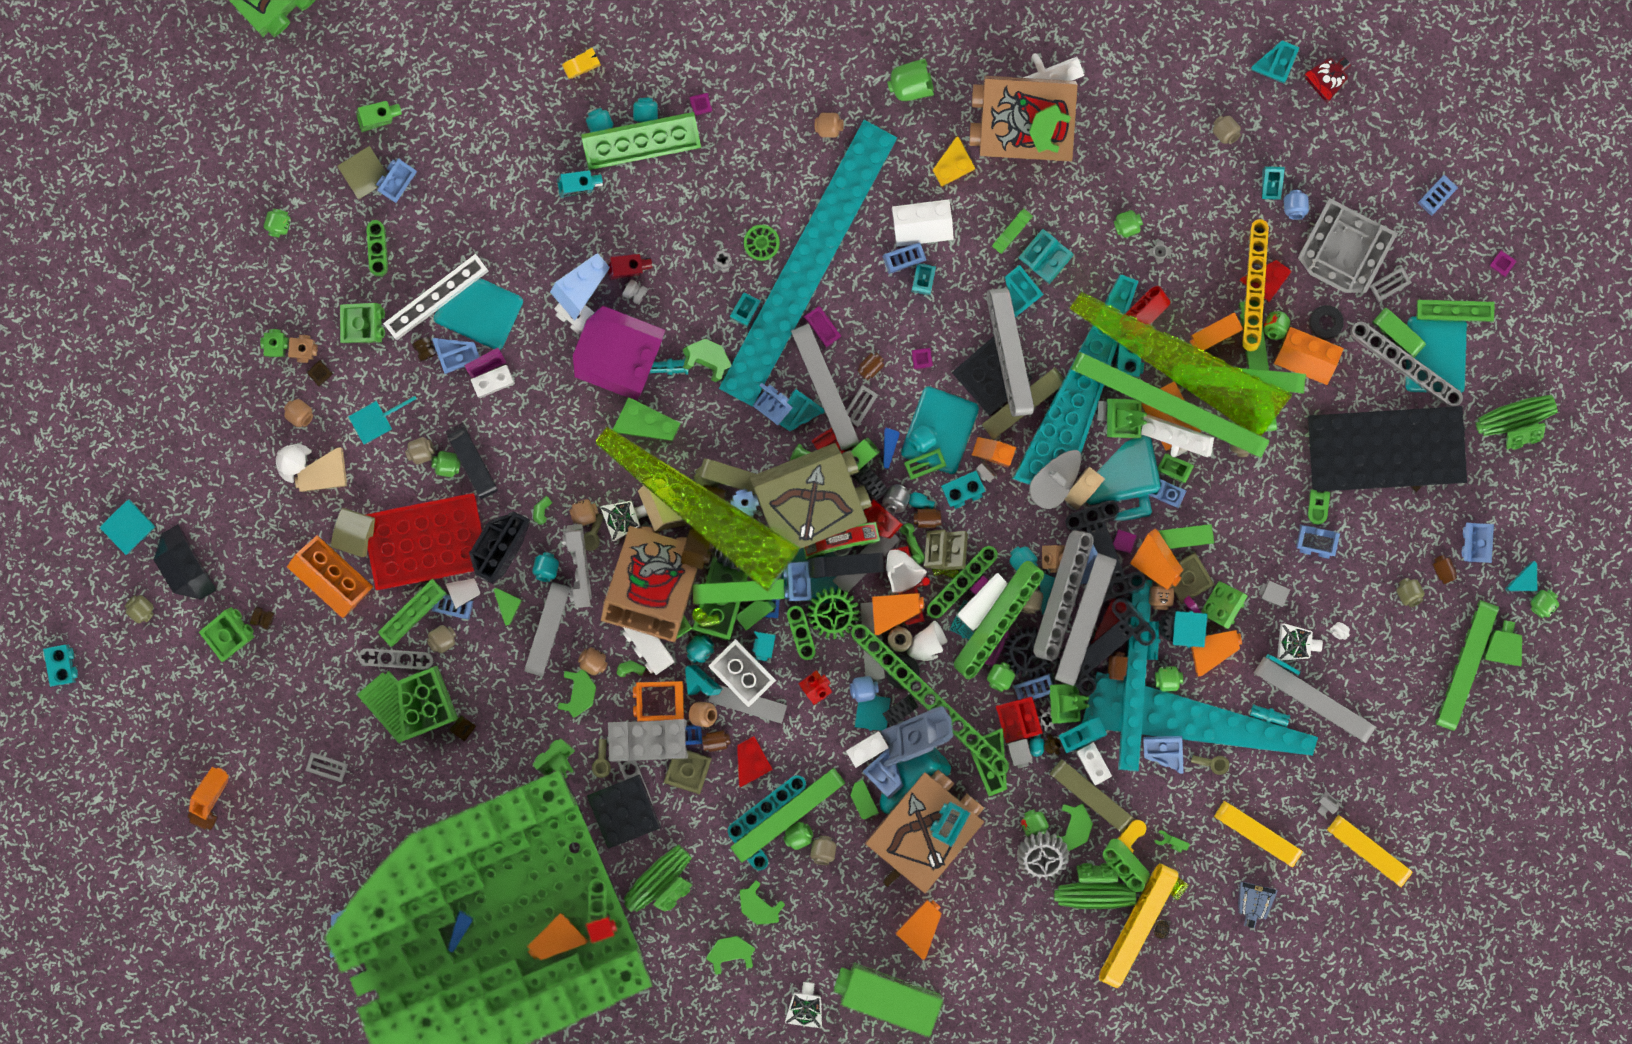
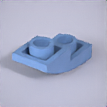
(1169, 494)

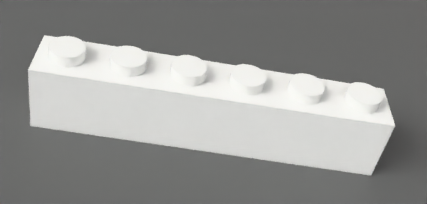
(436, 297)

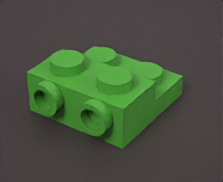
(361, 323)
(227, 633)

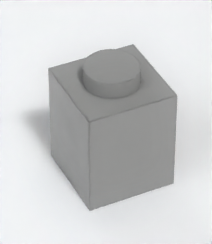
(1274, 593)
(1020, 753)

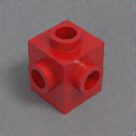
(816, 687)

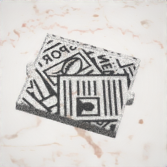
(163, 871)

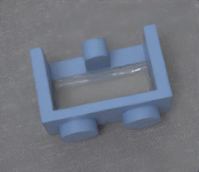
(1317, 541)

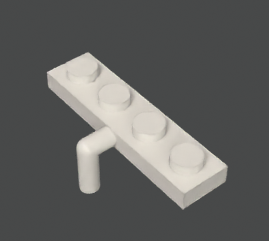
(1066, 70)
(1178, 436)

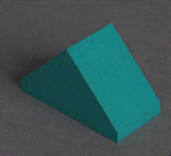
(1272, 182)
(923, 279)
(745, 309)
(1525, 580)

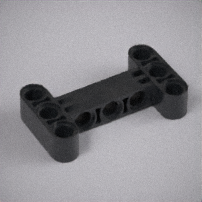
(1104, 546)
(1110, 642)

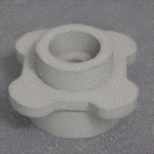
(1165, 252)

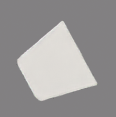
(463, 591)

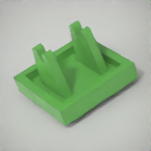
(1124, 418)
(1224, 604)
(1066, 703)
(555, 758)

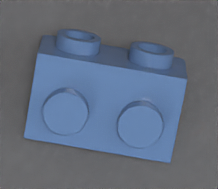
(396, 179)
(772, 405)
(1478, 542)
(798, 582)

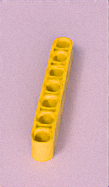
(1255, 293)
(1138, 925)

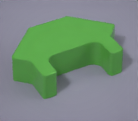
(1044, 126)
(1012, 231)
(709, 355)
(582, 693)
(1078, 827)
(758, 909)
(730, 949)

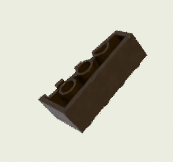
(697, 548)

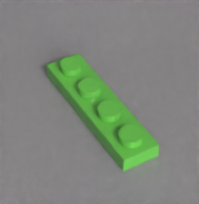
(1455, 310)
(412, 612)

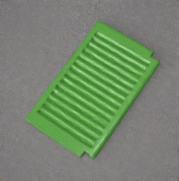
(383, 702)

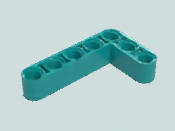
(761, 816)

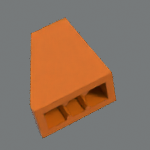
(1216, 332)
(994, 451)
(1158, 561)
(894, 610)
(1216, 649)
(208, 792)
(920, 928)
(556, 938)

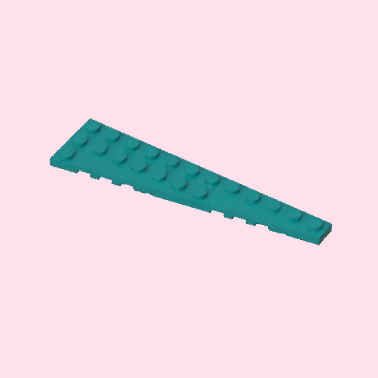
(1075, 403)
(1194, 721)

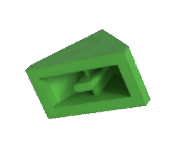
(1175, 468)
(508, 605)

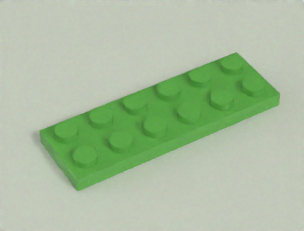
(641, 141)

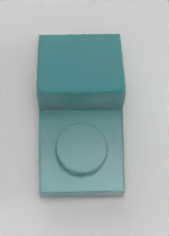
(699, 680)

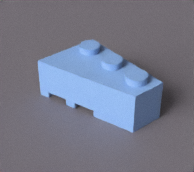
(579, 285)

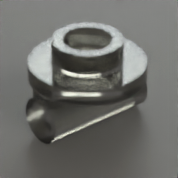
(1162, 928)

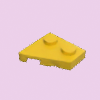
(953, 164)

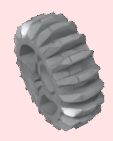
(1054, 853)

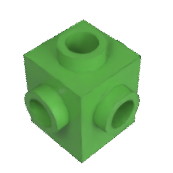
(277, 350)

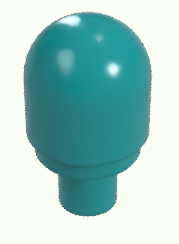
(920, 501)
(1036, 745)

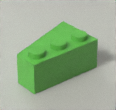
(645, 422)
(992, 782)

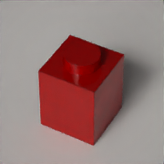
(601, 929)

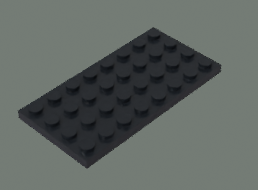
(1387, 449)

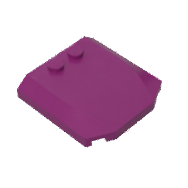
(616, 351)

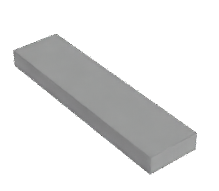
(847, 582)
(872, 668)
(761, 707)

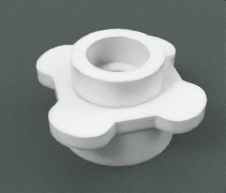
(1340, 631)

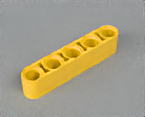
(1258, 834)
(1369, 851)

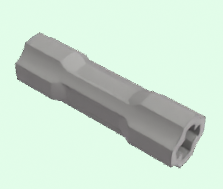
(721, 255)

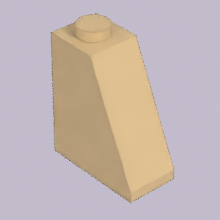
(323, 473)
(1084, 488)
(659, 513)

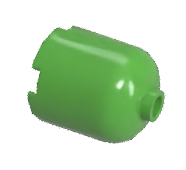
(911, 81)

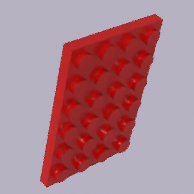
(423, 541)

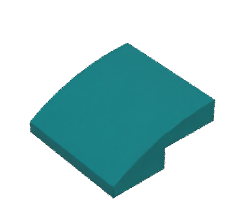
(1046, 256)
(127, 527)

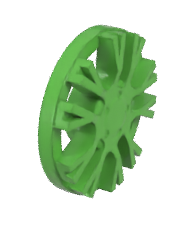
(761, 242)

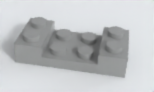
(574, 540)
(647, 740)

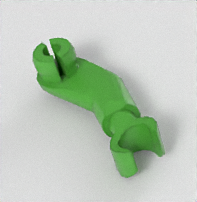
(918, 555)

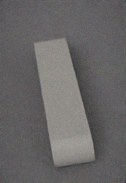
(547, 629)

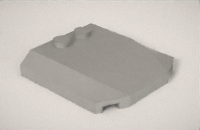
(1345, 248)

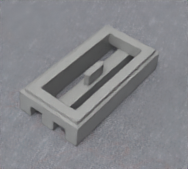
(1376, 292)
(868, 392)
(342, 772)

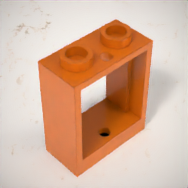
(679, 701)

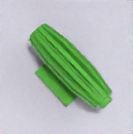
(1519, 420)
(661, 882)
(1095, 889)

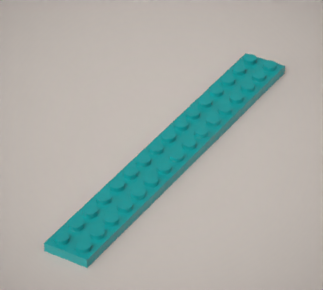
(808, 263)

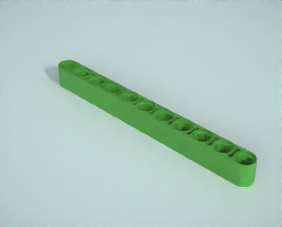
(1170, 404)
(925, 691)

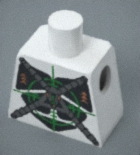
(621, 516)
(1296, 643)
(805, 1008)

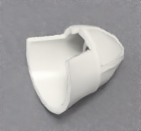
(291, 460)
(903, 571)
(927, 643)

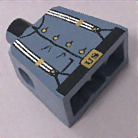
(1254, 902)

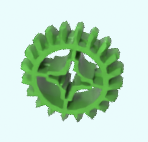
(824, 613)

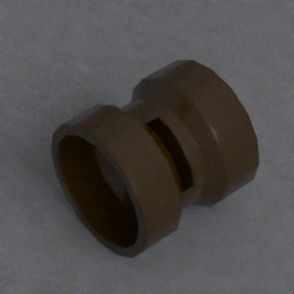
(424, 348)
(264, 621)

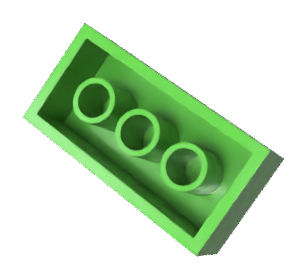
(727, 610)

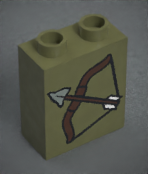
(812, 496)

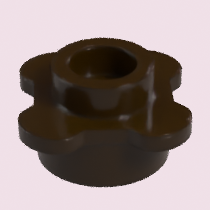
(1052, 745)

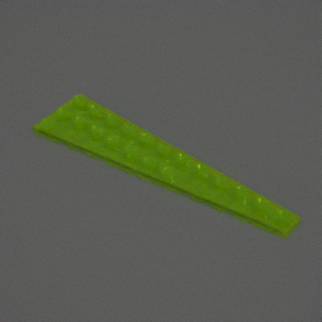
(1224, 387)
(736, 534)

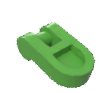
(1316, 513)

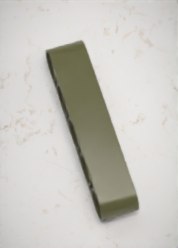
(1039, 391)
(726, 475)
(1091, 796)

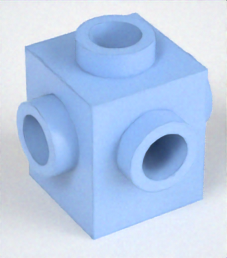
(752, 499)

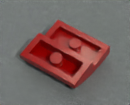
(1019, 719)

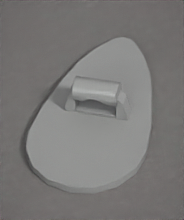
(1055, 480)

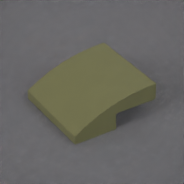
(362, 172)
(352, 532)
(945, 550)

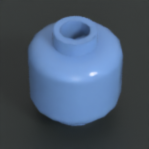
(1296, 204)
(863, 689)

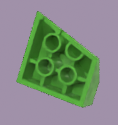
(424, 703)

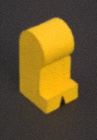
(581, 64)
(1132, 832)

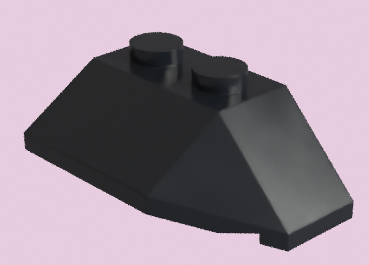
(498, 546)
(182, 566)

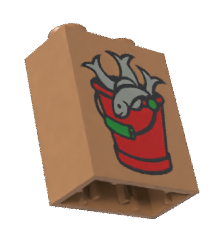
(1009, 111)
(650, 585)

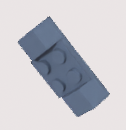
(918, 735)

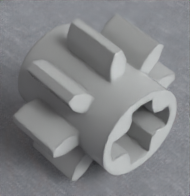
(1044, 714)

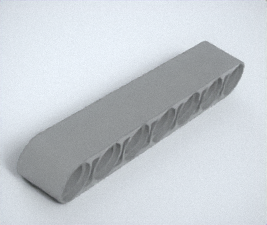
(1009, 352)
(1396, 363)
(825, 387)
(1063, 595)
(1085, 619)
(1314, 699)

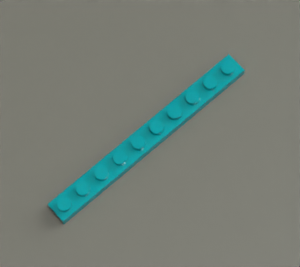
(1134, 685)

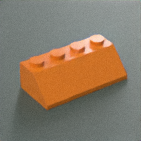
(329, 576)

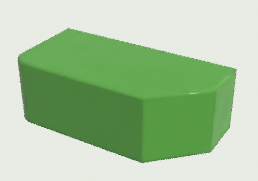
(755, 612)
(863, 800)

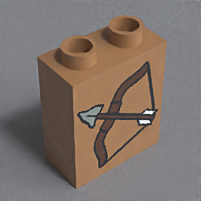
(906, 836)

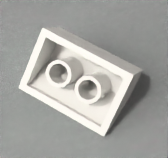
(922, 222)
(978, 607)
(651, 649)
(742, 673)

